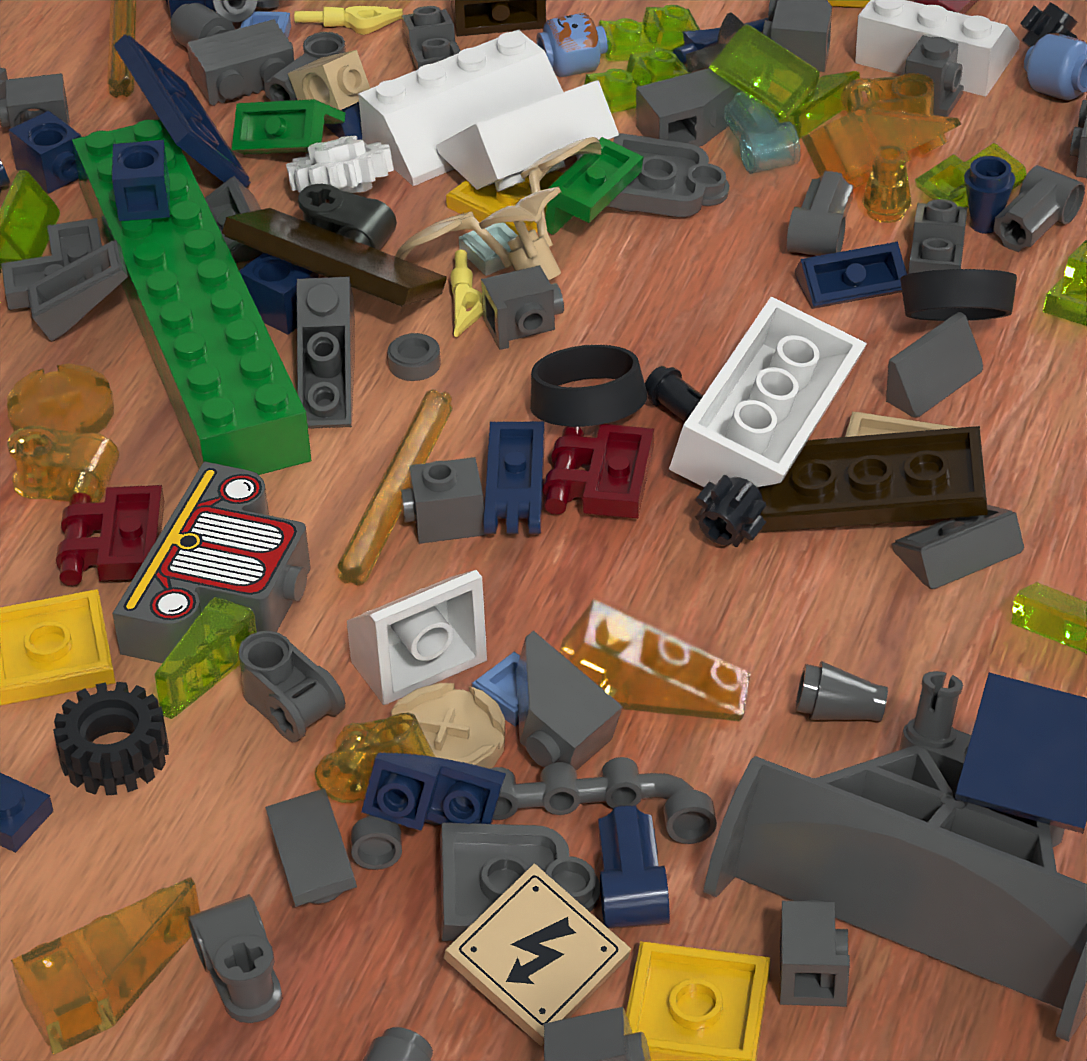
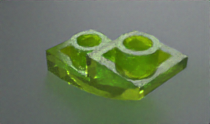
(659, 29)
(642, 69)

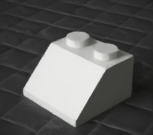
(420, 637)

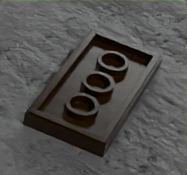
(334, 256)
(880, 480)

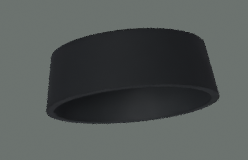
(973, 292)
(587, 404)

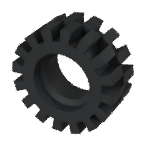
(114, 762)

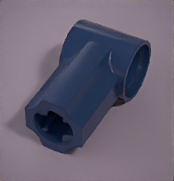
(631, 879)

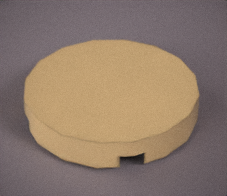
(458, 722)

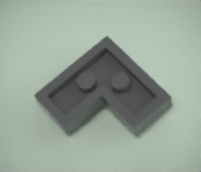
(67, 244)

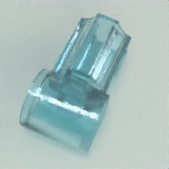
(761, 137)

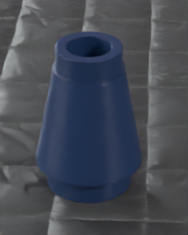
(988, 191)

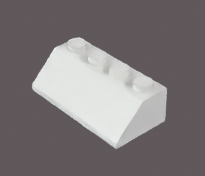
(451, 96)
(766, 398)

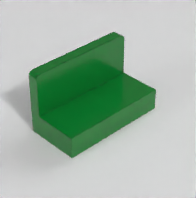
(281, 125)
(592, 184)

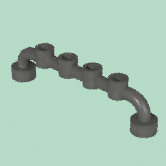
(687, 811)

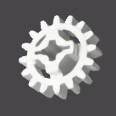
(341, 163)

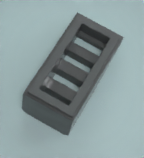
(75, 289)

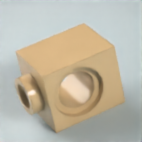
(331, 80)

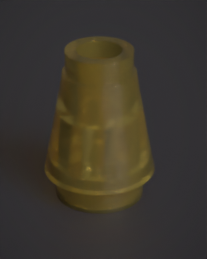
(888, 188)

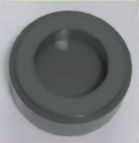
(414, 357)

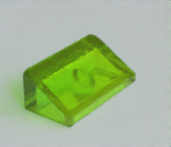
(766, 71)
(824, 104)
(25, 220)
(1052, 615)

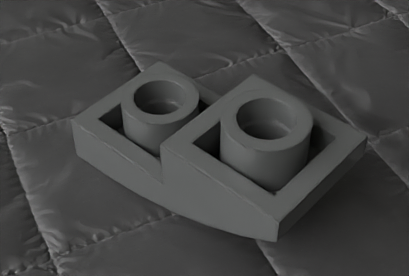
(429, 35)
(938, 236)
(311, 848)

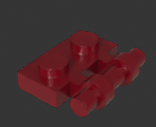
(616, 473)
(128, 526)

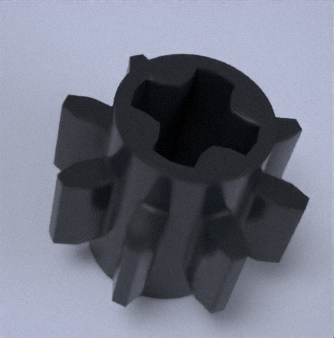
(1045, 22)
(730, 511)

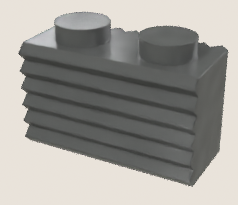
(238, 60)

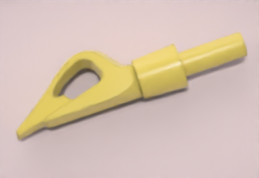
(359, 18)
(464, 295)

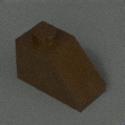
(497, 16)

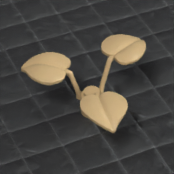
(527, 248)

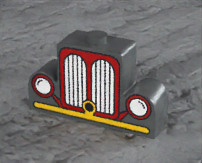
(213, 547)

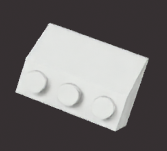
(893, 27)
(513, 141)

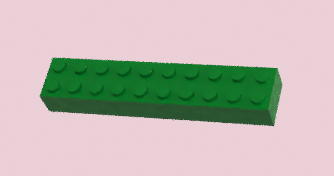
(198, 316)

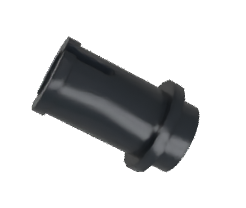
(668, 389)

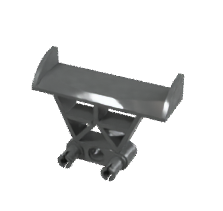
(917, 860)

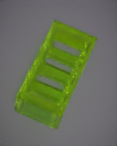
(203, 655)

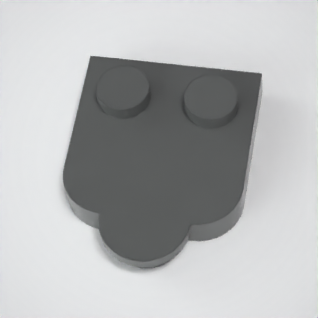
(672, 178)
(487, 859)

